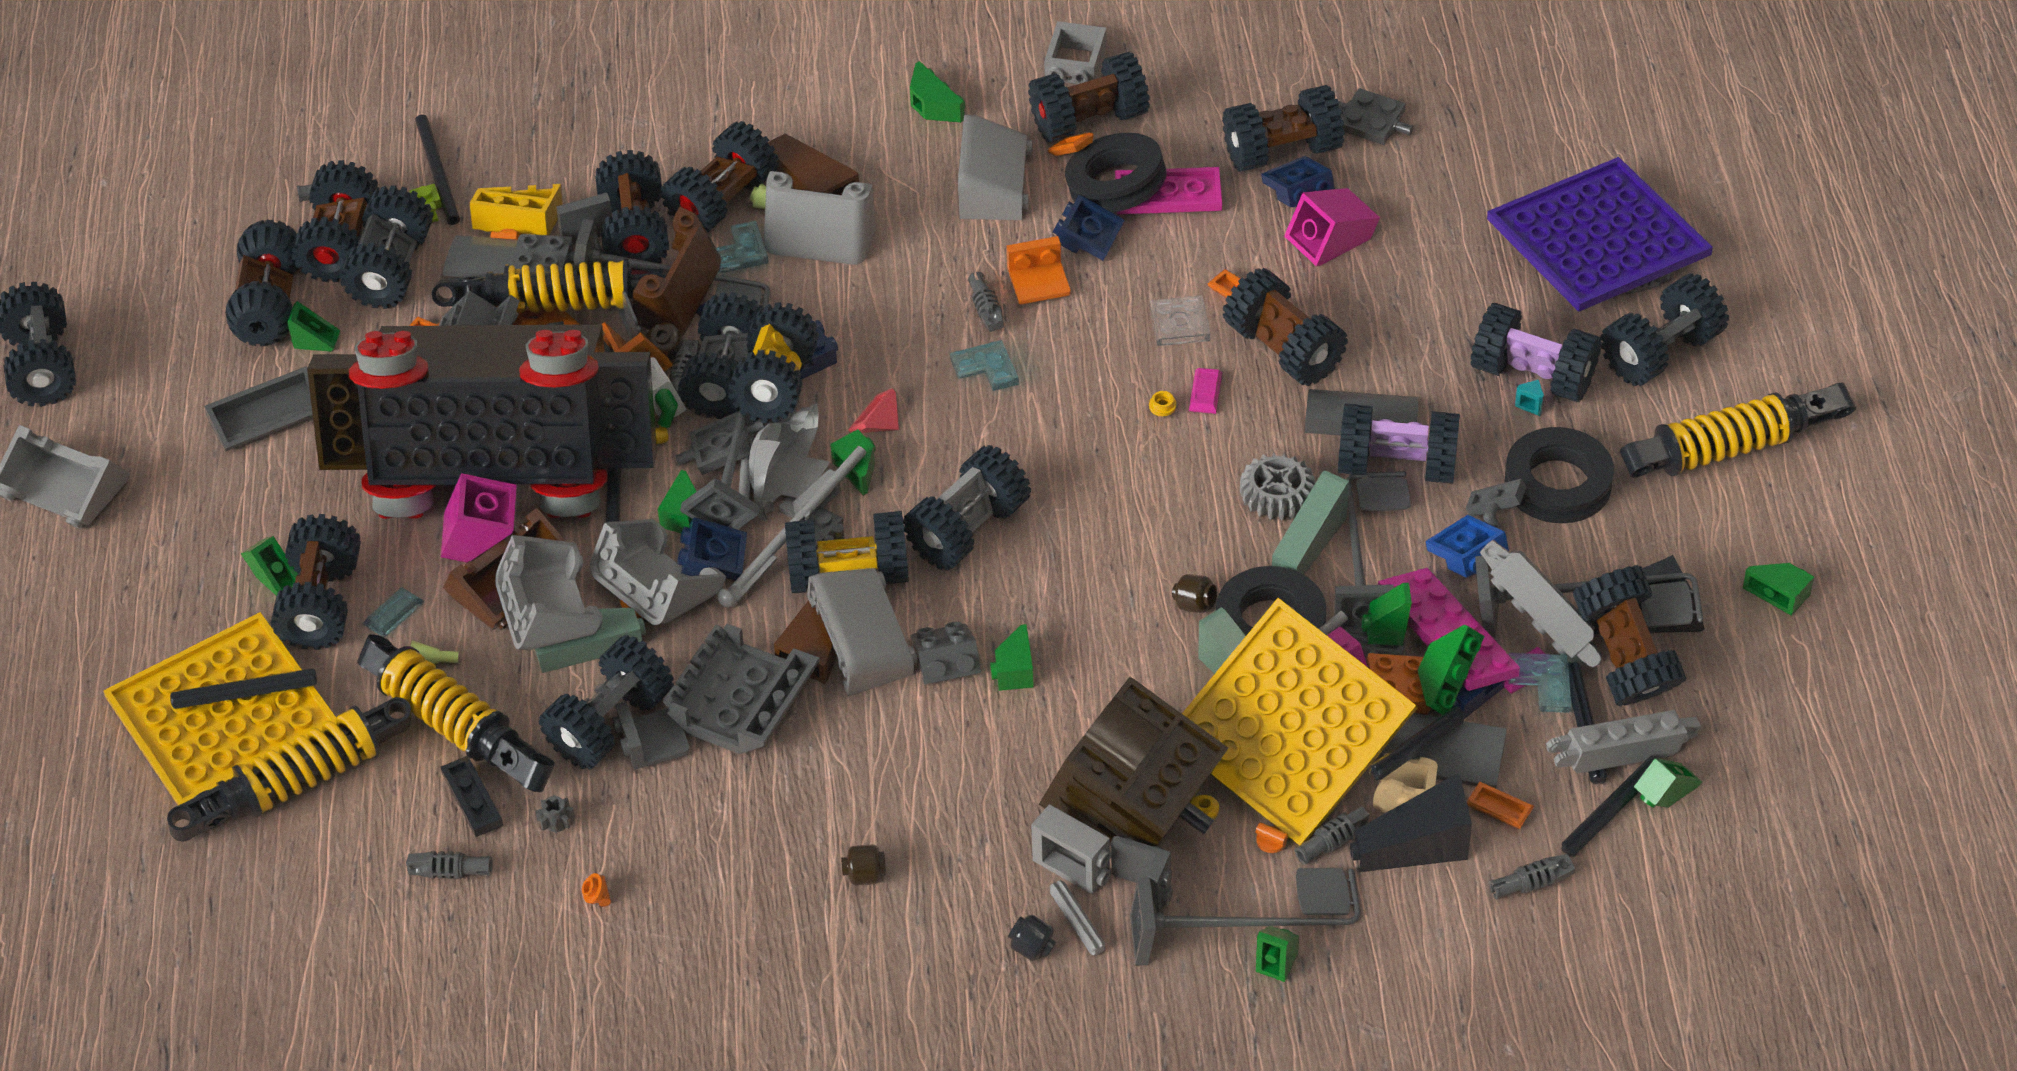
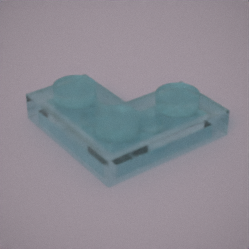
(746, 251)
(986, 359)
(1550, 675)

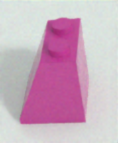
(1330, 224)
(477, 517)

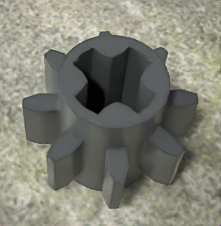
(555, 814)

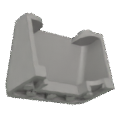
(992, 170)
(818, 223)
(58, 477)
(636, 570)
(542, 594)
(861, 627)

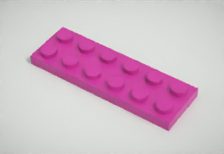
(1438, 612)

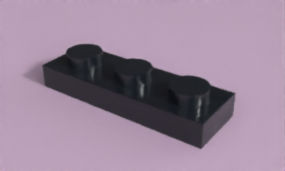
(471, 796)

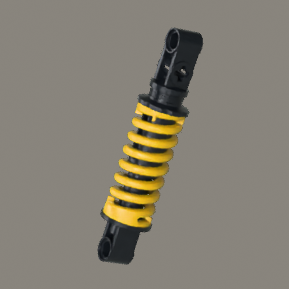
(550, 287)
(1735, 430)
(454, 711)
(263, 779)

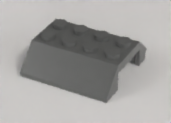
(736, 691)

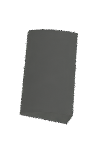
(478, 256)
(261, 409)
(1326, 409)
(1466, 751)

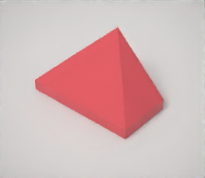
(879, 414)

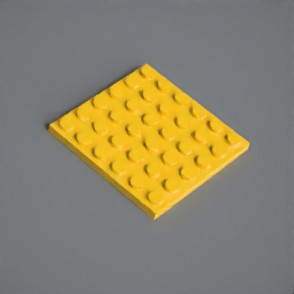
(1296, 720)
(203, 742)

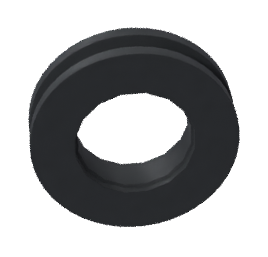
(1114, 151)
(1567, 446)
(1271, 583)

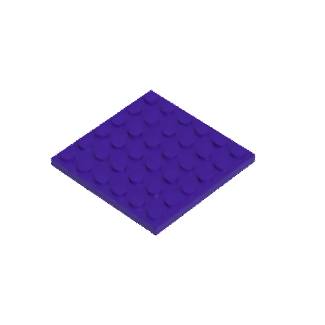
(1599, 233)

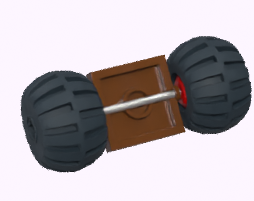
(263, 286)

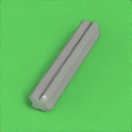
(1077, 918)

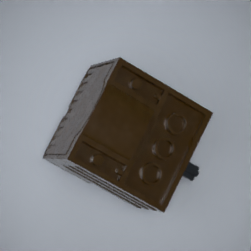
(1137, 769)

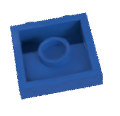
(1463, 542)

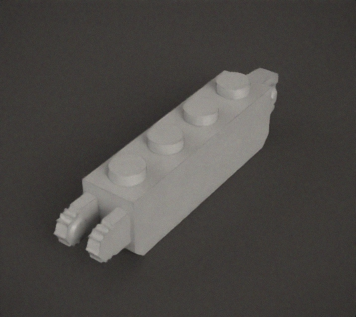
(1543, 601)
(1623, 741)

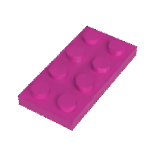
(1182, 192)

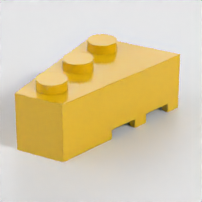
(521, 210)

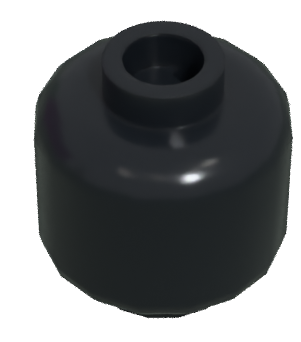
(1032, 937)

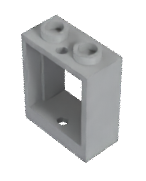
(1080, 38)
(1071, 849)

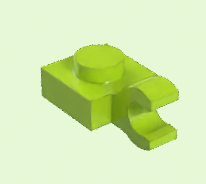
(432, 197)

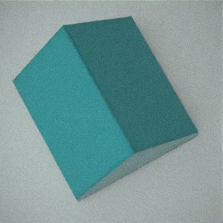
(1530, 397)

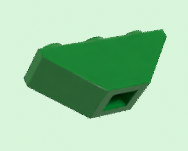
(933, 97)
(1447, 666)

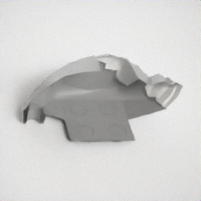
(780, 459)

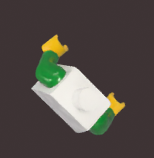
(666, 401)

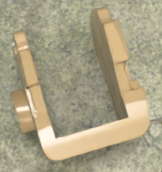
(1395, 788)

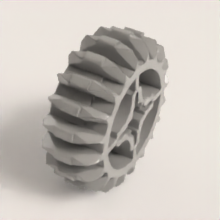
(1277, 494)

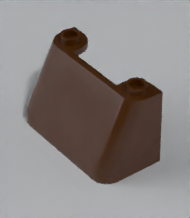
(687, 282)
(476, 581)

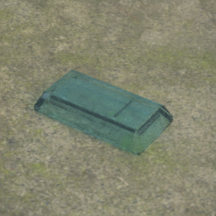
(392, 612)

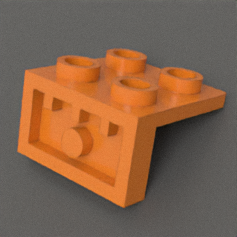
(1037, 270)
(637, 344)
(1402, 675)

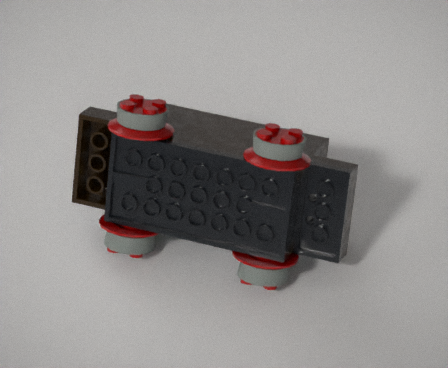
(486, 405)

